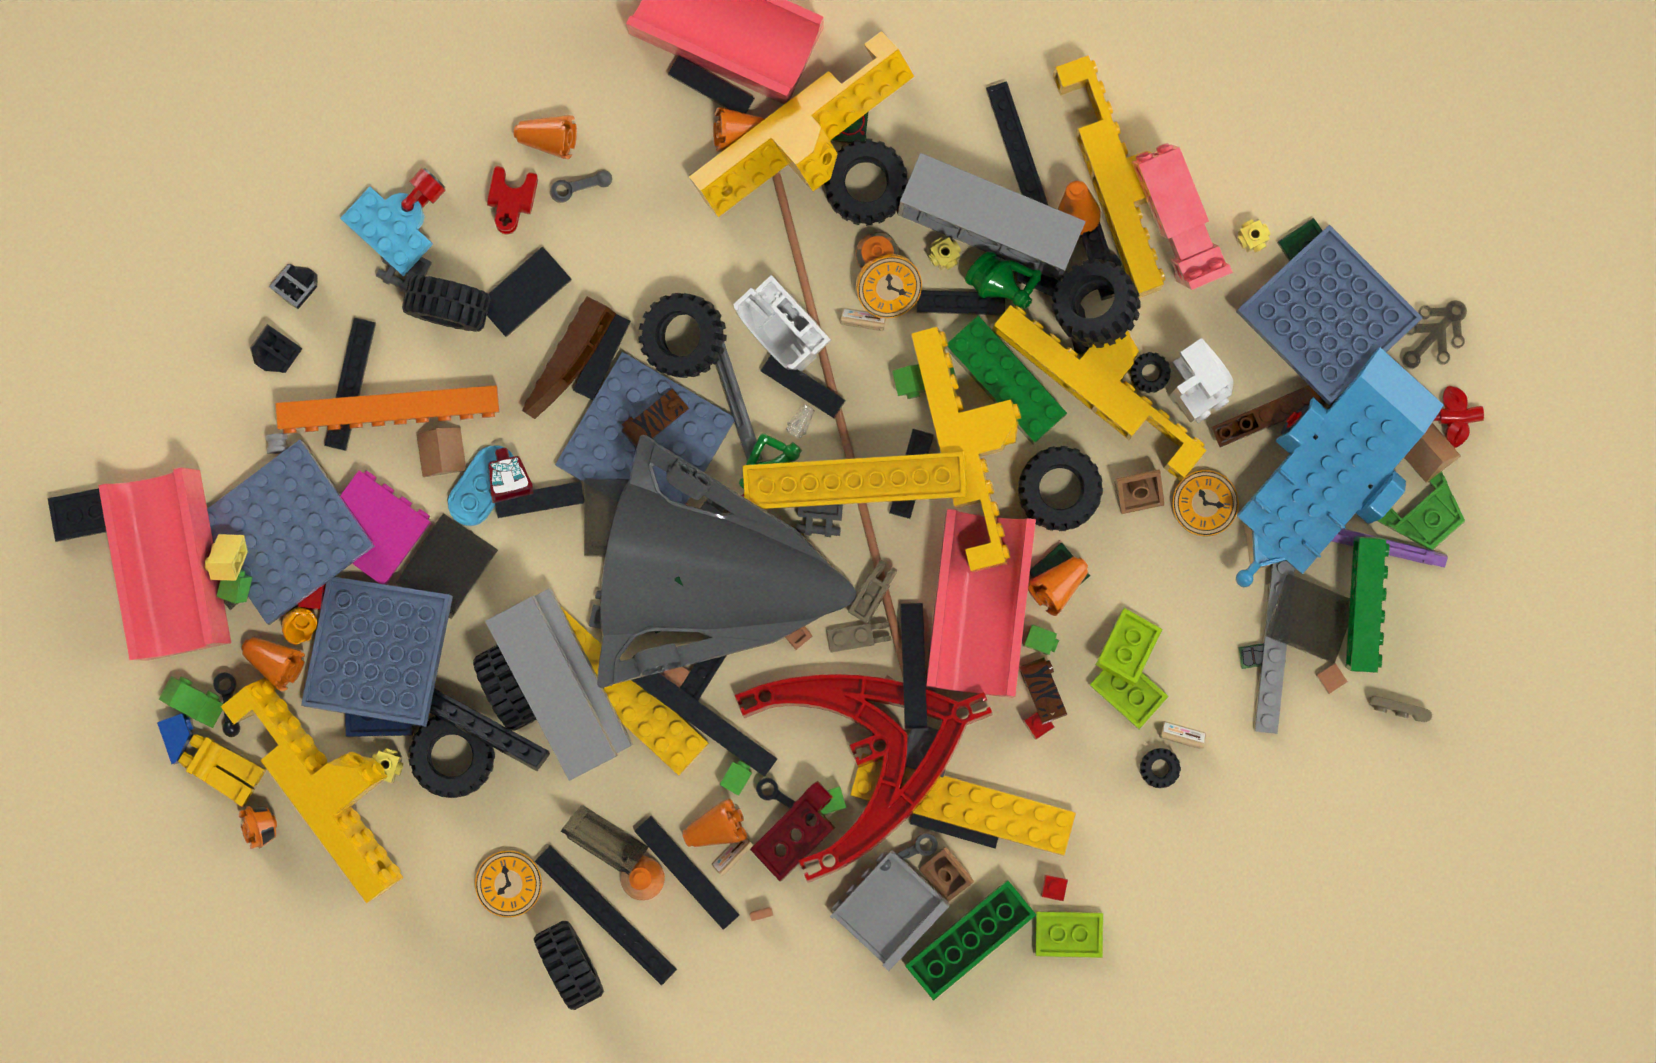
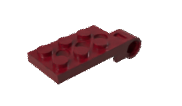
(811, 801)

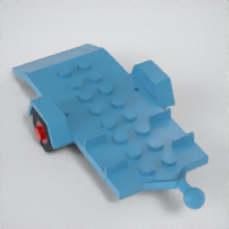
(1333, 473)

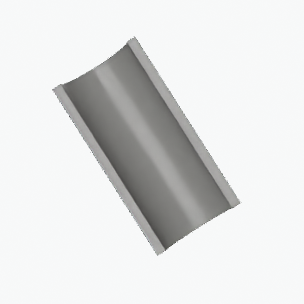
(989, 217)
(559, 683)

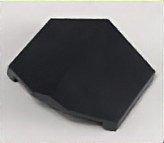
(295, 284)
(274, 351)

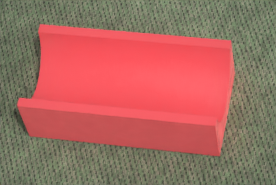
(742, 40)
(158, 558)
(979, 612)

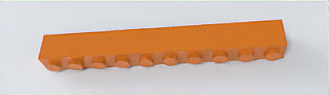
(387, 407)

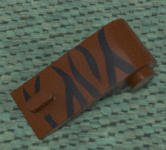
(655, 417)
(1043, 689)

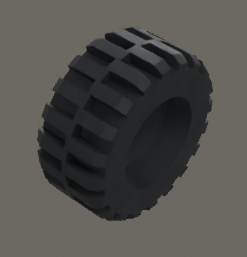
(895, 174)
(1081, 282)
(446, 303)
(710, 335)
(1068, 459)
(502, 689)
(437, 783)
(568, 965)

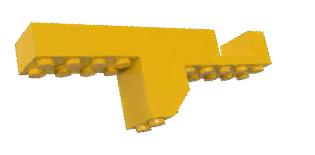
(802, 130)
(1113, 177)
(1098, 383)
(972, 432)
(321, 789)

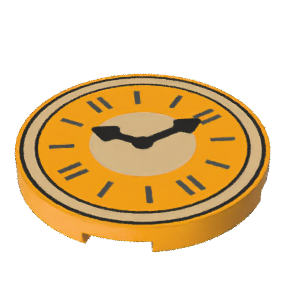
(889, 286)
(1205, 503)
(508, 884)

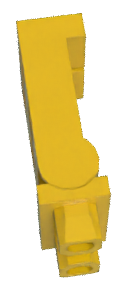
(205, 768)

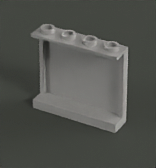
(890, 909)

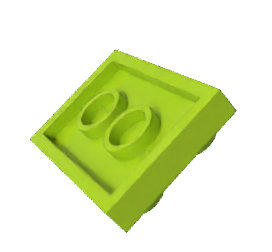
(1128, 647)
(1134, 702)
(1069, 934)

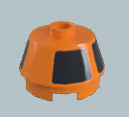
(874, 246)
(258, 826)

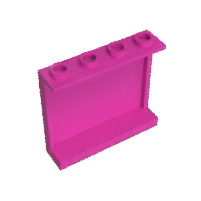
(387, 522)

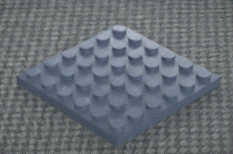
(1328, 314)
(604, 452)
(292, 528)
(377, 651)

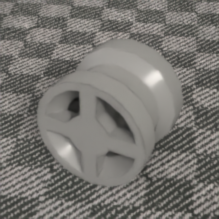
(276, 443)

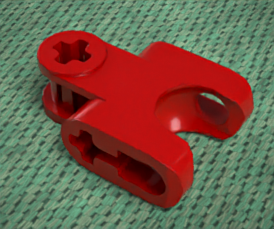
(509, 200)

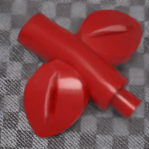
(1458, 415)

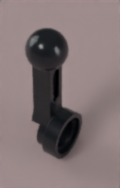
(229, 728)
(777, 795)

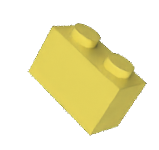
(226, 557)

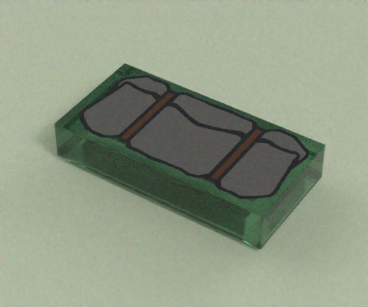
(1251, 656)

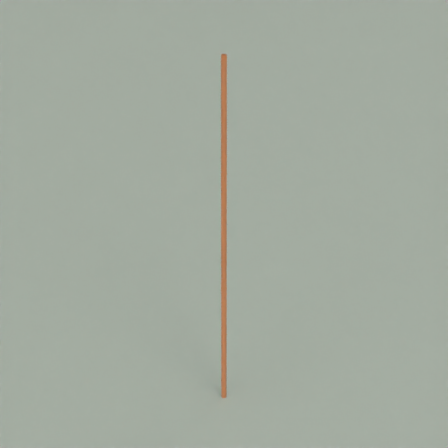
(830, 382)

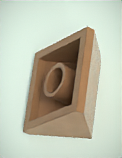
(441, 451)
(1431, 454)
(1139, 491)
(946, 874)

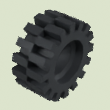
(1160, 363)
(1146, 768)

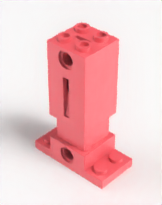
(1180, 216)

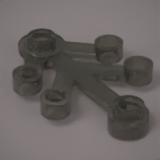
(1438, 332)

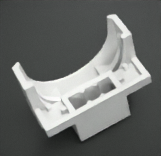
(781, 325)
(1205, 384)

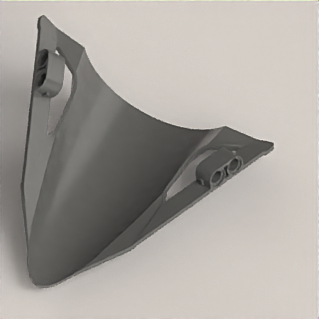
(740, 572)

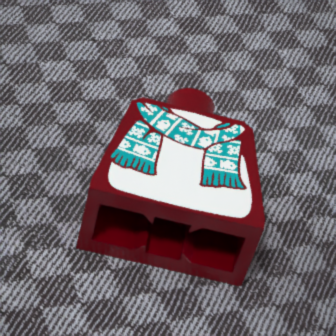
(508, 477)

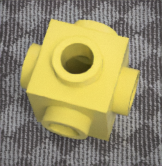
(1247, 241)
(944, 261)
(395, 764)

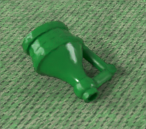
(995, 278)
(790, 452)

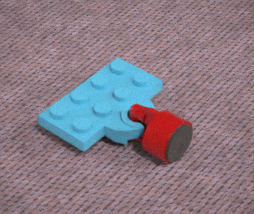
(394, 223)

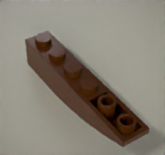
(571, 355)
(1263, 416)

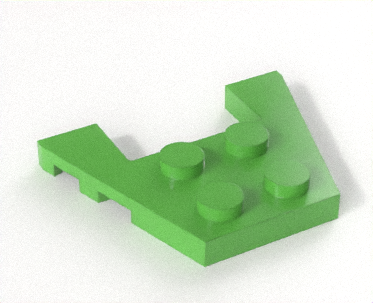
(1431, 519)

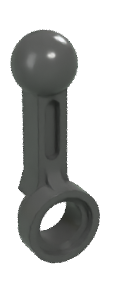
(603, 179)
(913, 850)

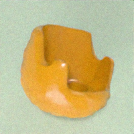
(299, 625)

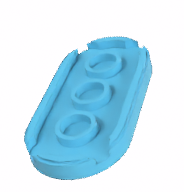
(471, 497)

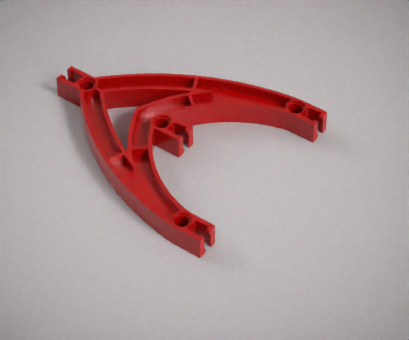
(889, 803)

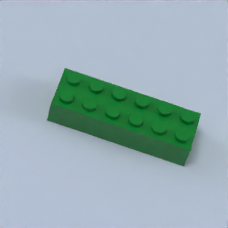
(1005, 378)
(1366, 604)
(970, 940)

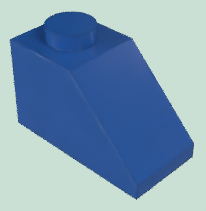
(176, 735)

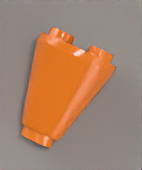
(716, 827)

